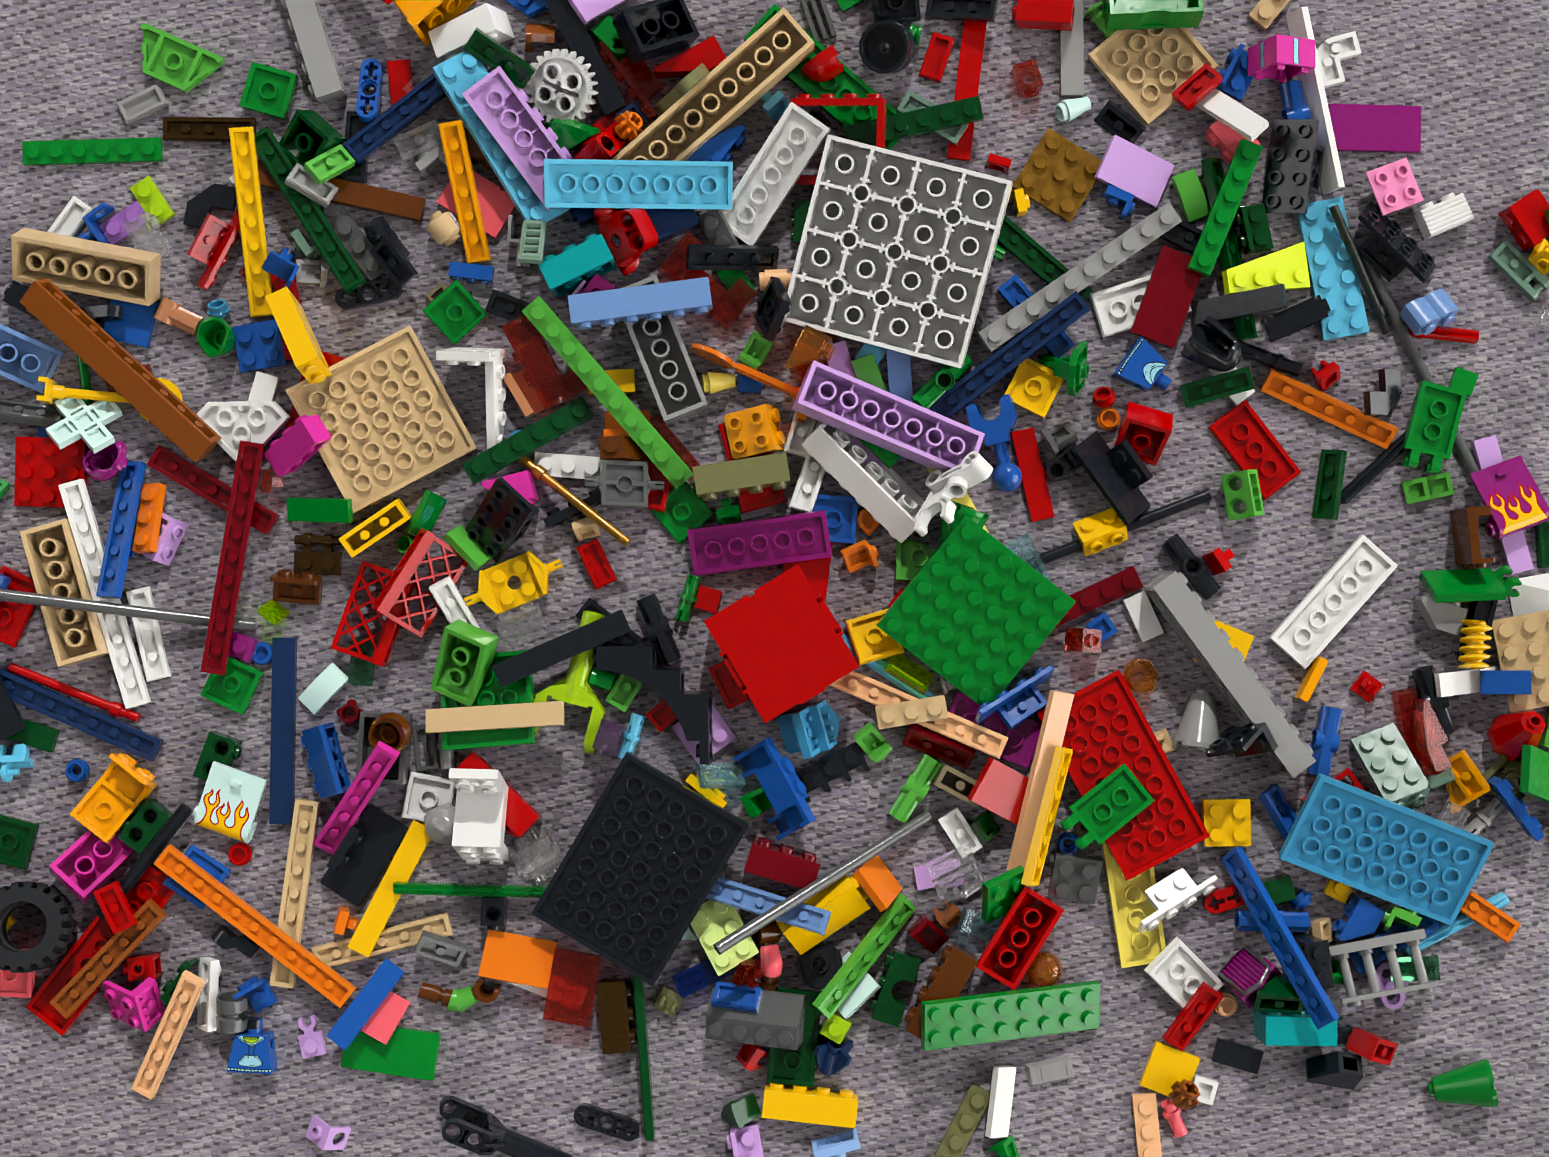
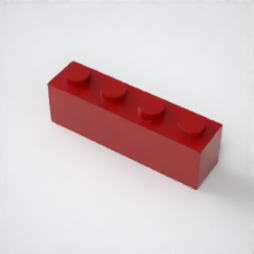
(519, 814)

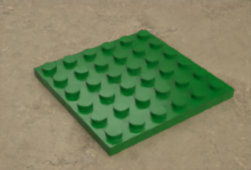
(975, 612)

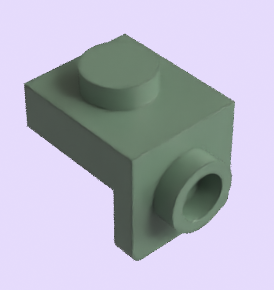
(302, 245)

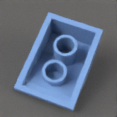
(26, 358)

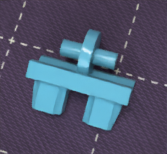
(11, 763)

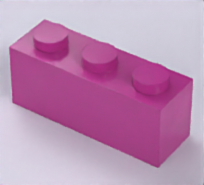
(297, 444)

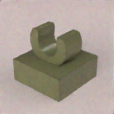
(668, 1001)

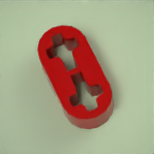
(1225, 904)

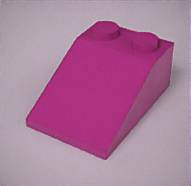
(89, 864)

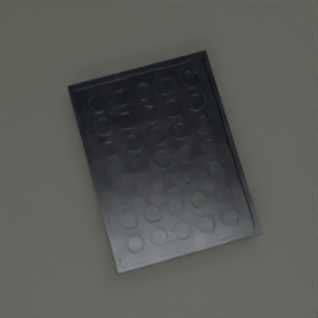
(640, 868)

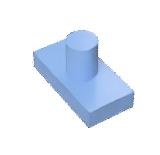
(836, 1144)

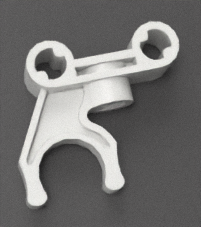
(950, 485)

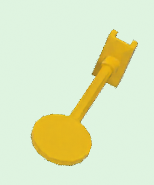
(54, 391)

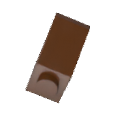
(621, 448)

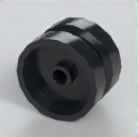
(873, 50)

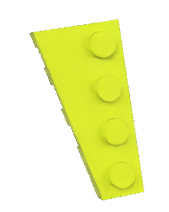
(1281, 267)

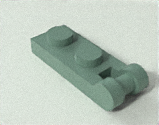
(1518, 270)

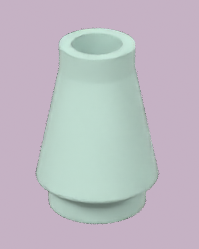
(1072, 108)

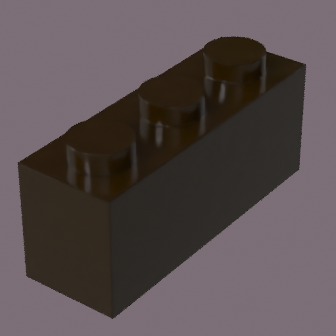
(615, 1015)

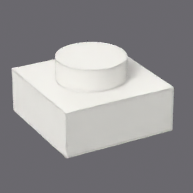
(1207, 1089)

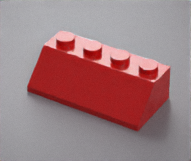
(1019, 937)

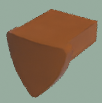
(538, 33)

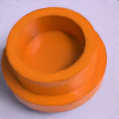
(1108, 418)

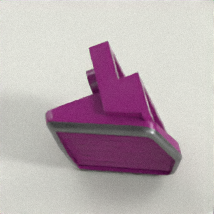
(1247, 974)

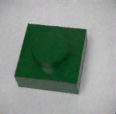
(985, 827)

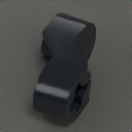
(227, 939)

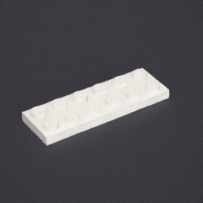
(774, 173)
(1333, 601)

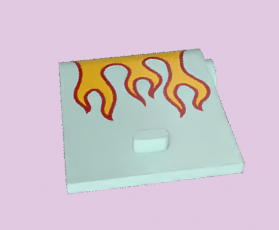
(230, 802)

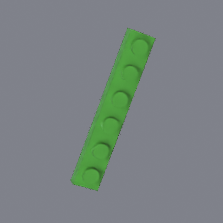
(864, 956)

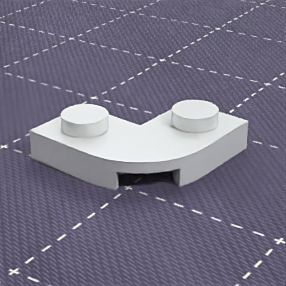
(1332, 52)

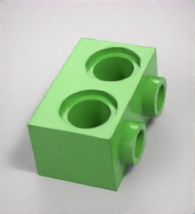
(1248, 493)

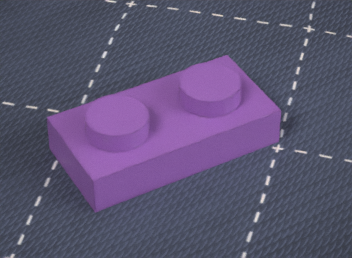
(113, 227)

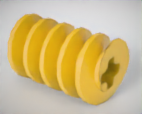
(1474, 644)

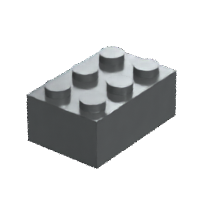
(399, 771)

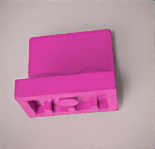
(138, 1007)

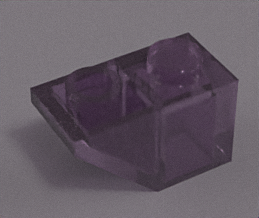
(609, 737)

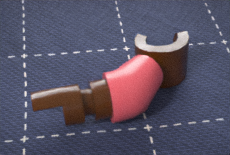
(770, 956)

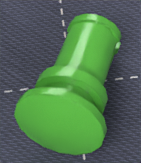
(1097, 16)

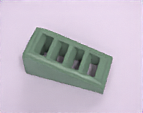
(533, 240)
(1441, 779)

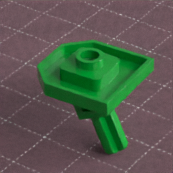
(1071, 368)

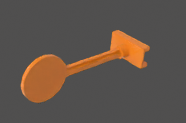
(724, 361)

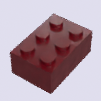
(782, 863)

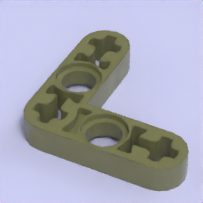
(682, 88)

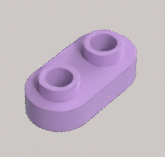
(1385, 983)

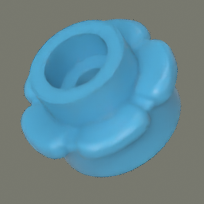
(218, 308)

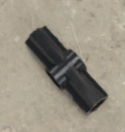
(1200, 578)
(658, 629)
(1426, 688)

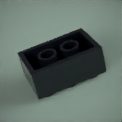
(655, 29)

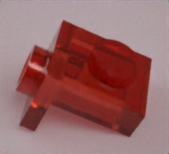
(1083, 640)

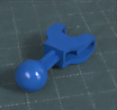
(1006, 475)

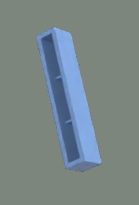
(640, 302)

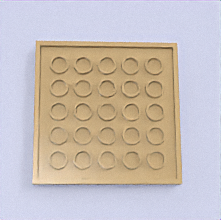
(384, 419)

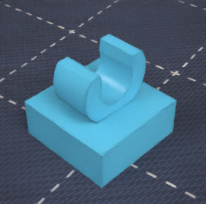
(774, 105)

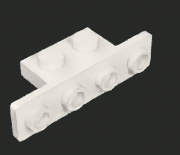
(1172, 894)

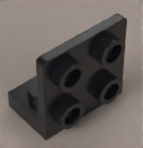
(1243, 741)

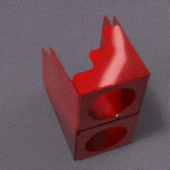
(596, 152)

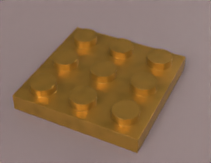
(1058, 175)

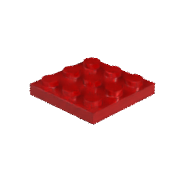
(42, 467)

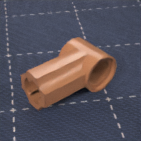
(176, 315)

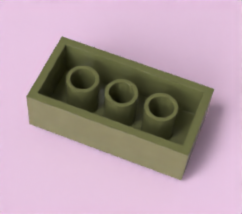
(741, 475)

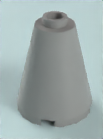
(1198, 724)

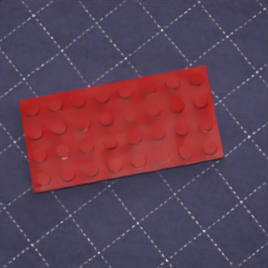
(1112, 730)

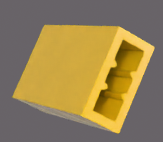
(298, 335)
(845, 902)

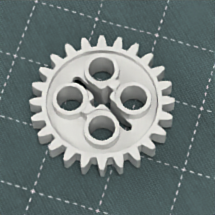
(567, 67)

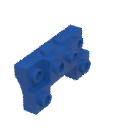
(780, 785)

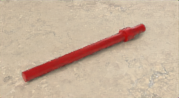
(115, 708)

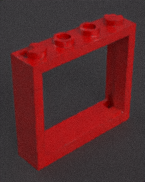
(848, 100)

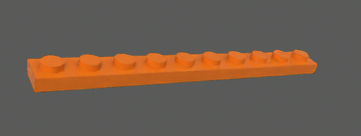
(254, 925)

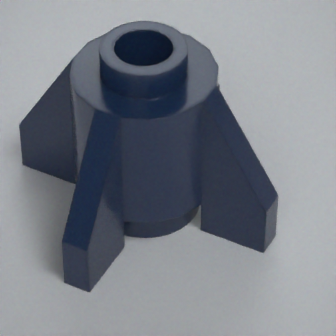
(831, 1056)

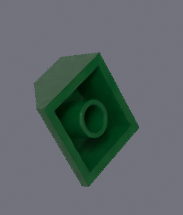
(308, 137)

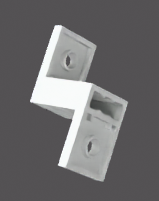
(480, 815)

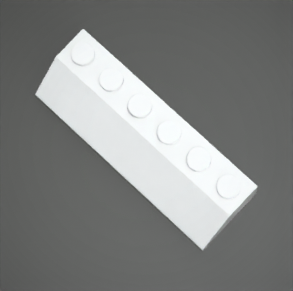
(877, 490)

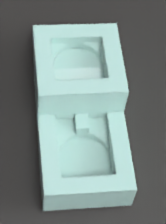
(323, 688)

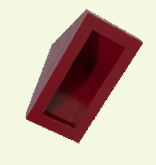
(927, 933)

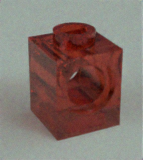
(1029, 69)

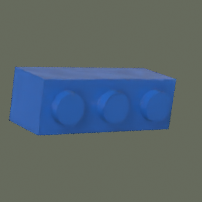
(471, 272)

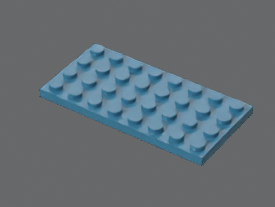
(1385, 849)

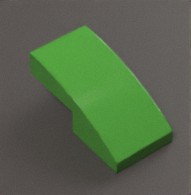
(1191, 196)
(1422, 489)

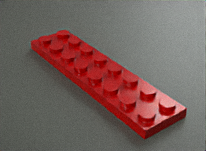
(91, 941)

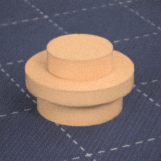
(1227, 1005)

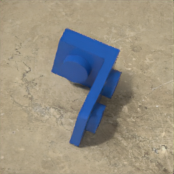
(258, 992)

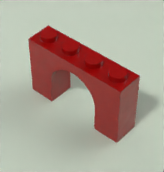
(1044, 14)

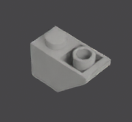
(1443, 616)

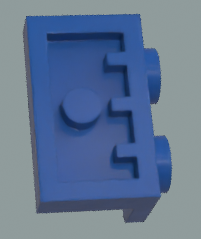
(1236, 74)

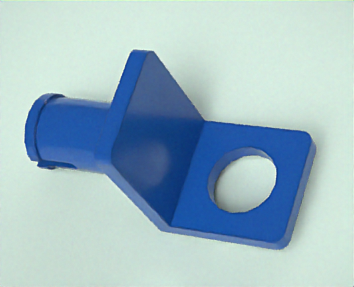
(94, 232)
(281, 265)

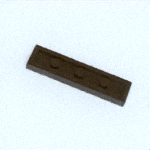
(203, 128)

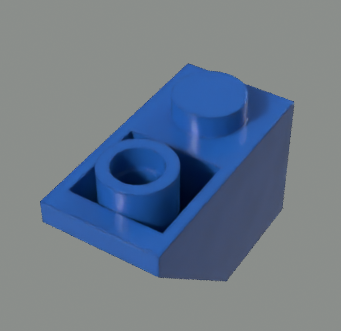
(1362, 919)

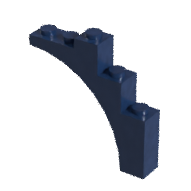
(667, 222)

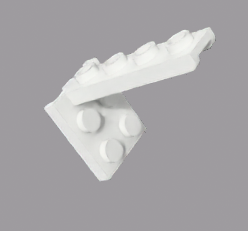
(493, 383)

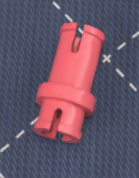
(1173, 1116)

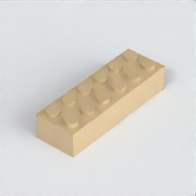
(86, 266)
(59, 572)

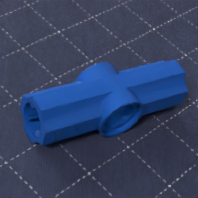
(1293, 101)
(1325, 740)
(1295, 920)

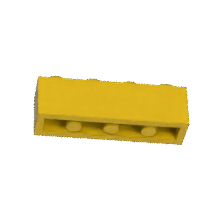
(810, 1105)

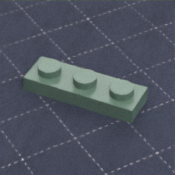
(914, 102)

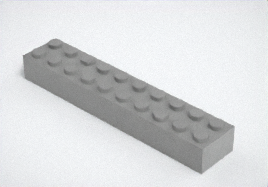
(1227, 669)

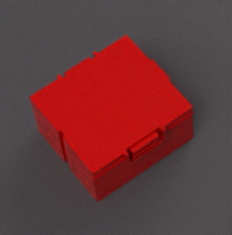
(781, 644)

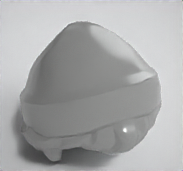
(440, 823)

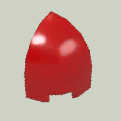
(823, 66)

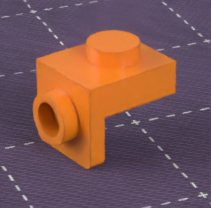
(859, 556)

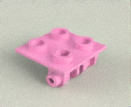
(1394, 186)

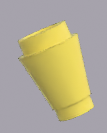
(715, 382)

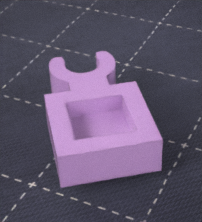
(312, 1041)

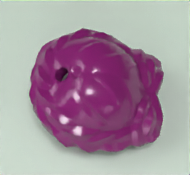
(110, 460)

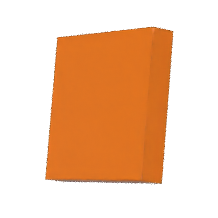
(878, 882)

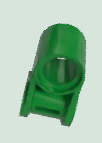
(605, 31)

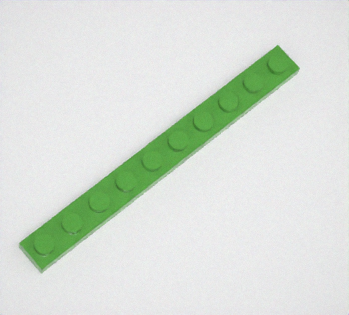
(607, 392)

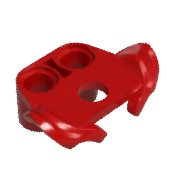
(634, 231)

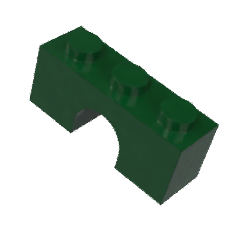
(899, 967)

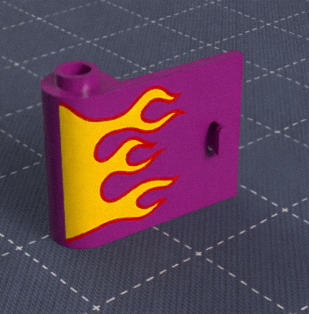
(1513, 498)

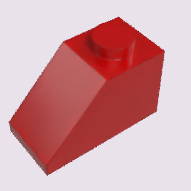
(1371, 1046)

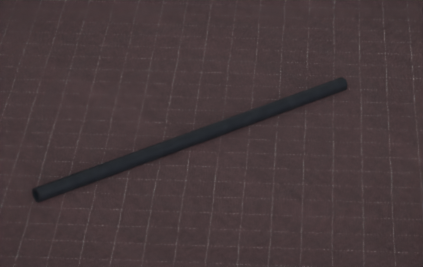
(1141, 520)

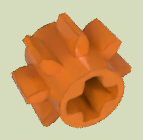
(628, 125)

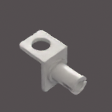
(510, 238)

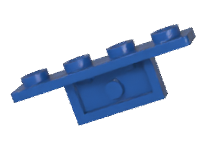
(1018, 703)

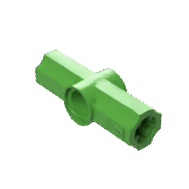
(915, 788)

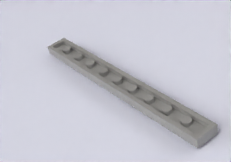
(1079, 277)

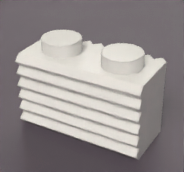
(1443, 216)

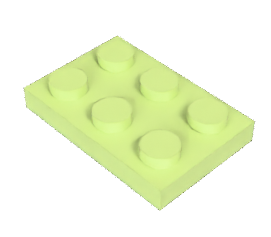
(714, 923)

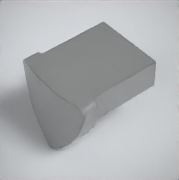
(312, 272)

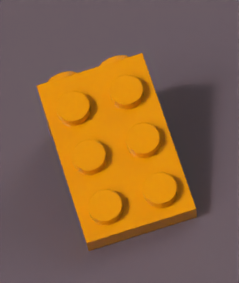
(114, 797)

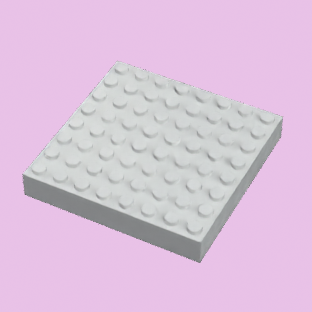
(896, 250)

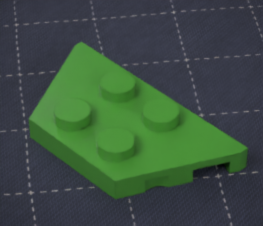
(176, 60)

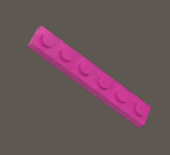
(356, 797)

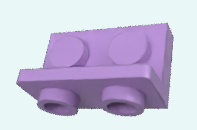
(170, 536)
(745, 1141)

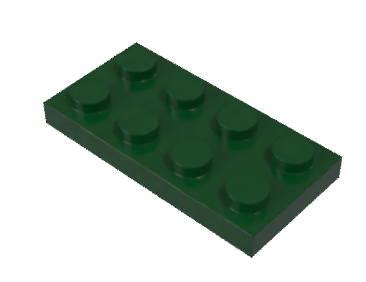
(799, 1065)

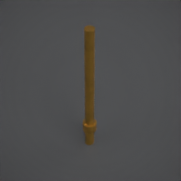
(541, 473)

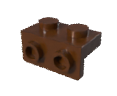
(297, 588)

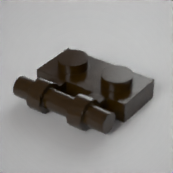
(318, 562)

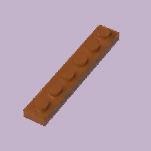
(107, 960)

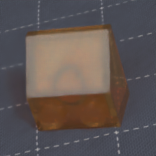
(810, 346)

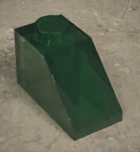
(1408, 970)

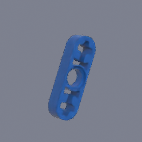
(364, 82)

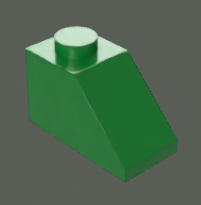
(572, 133)

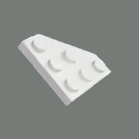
(243, 421)

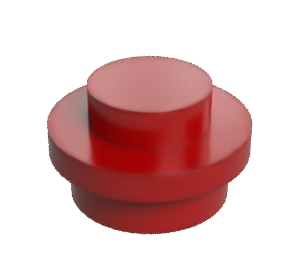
(1103, 397)
(240, 853)

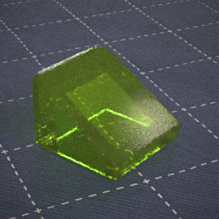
(273, 612)

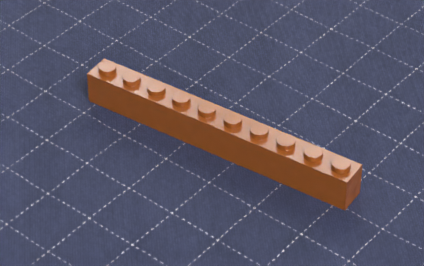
(120, 369)

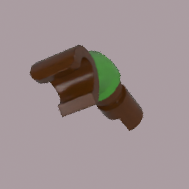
(459, 999)

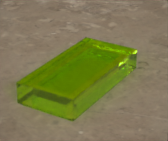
(909, 673)

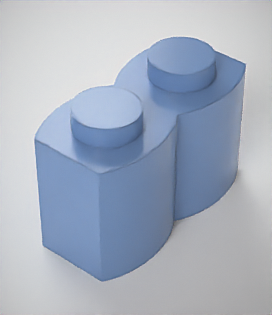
(1429, 312)

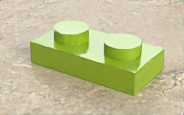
(152, 199)

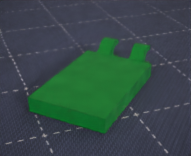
(1433, 425)
(1470, 584)
(1107, 806)

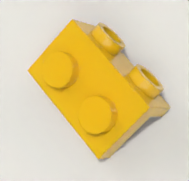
(1100, 531)

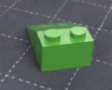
(463, 661)

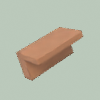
(524, 394)

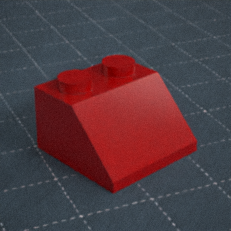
(1145, 431)

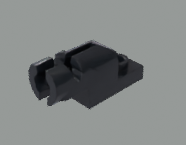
(390, 251)

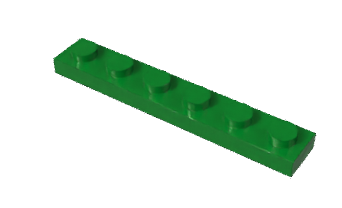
(92, 151)
(1224, 207)

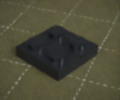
(772, 308)

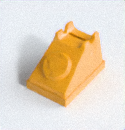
(430, 14)

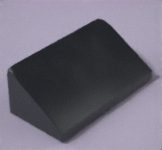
(1119, 122)

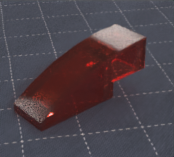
(1428, 738)

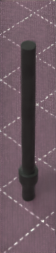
(1378, 311)

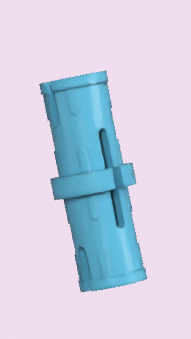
(632, 734)

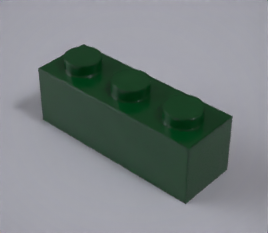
(801, 209)

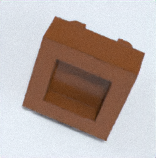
(949, 917)

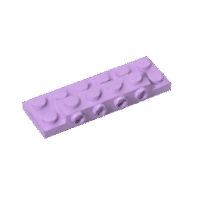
(515, 127)

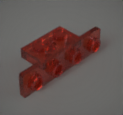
(638, 77)

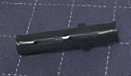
(1272, 360)

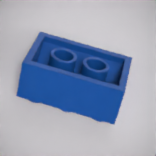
(325, 760)

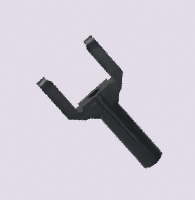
(491, 1133)

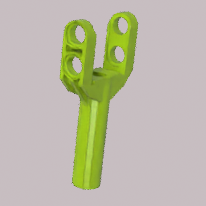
(576, 689)

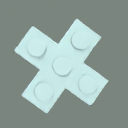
(84, 423)

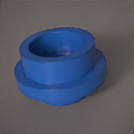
(71, 775)
(1072, 848)
(1302, 900)

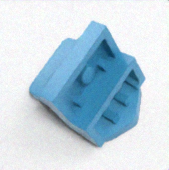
(810, 729)

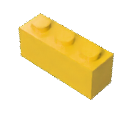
(375, 527)

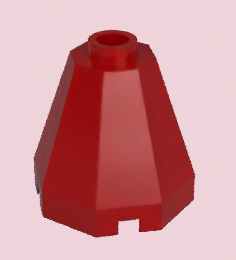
(1513, 731)

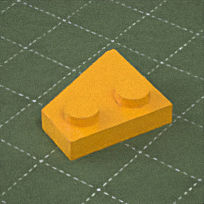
(1468, 782)

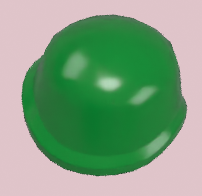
(215, 337)

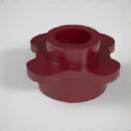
(343, 712)

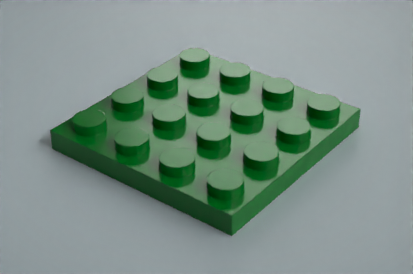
(492, 694)

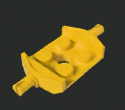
(494, 586)

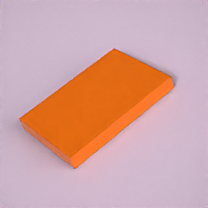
(517, 959)

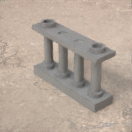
(1388, 944)

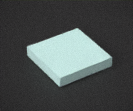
(859, 995)

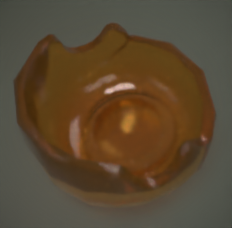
(1146, 682)
(1045, 969)

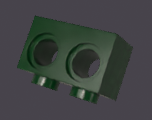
(211, 752)
(145, 824)

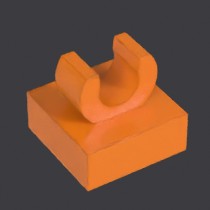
(344, 920)

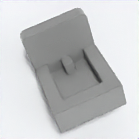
(430, 160)

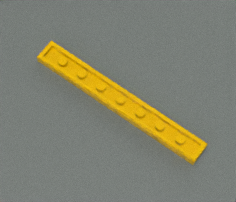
(251, 219)

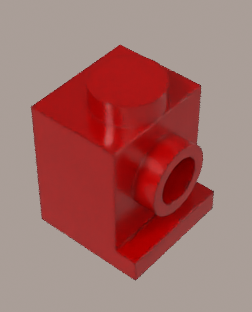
(150, 966)

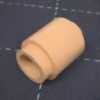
(764, 277)

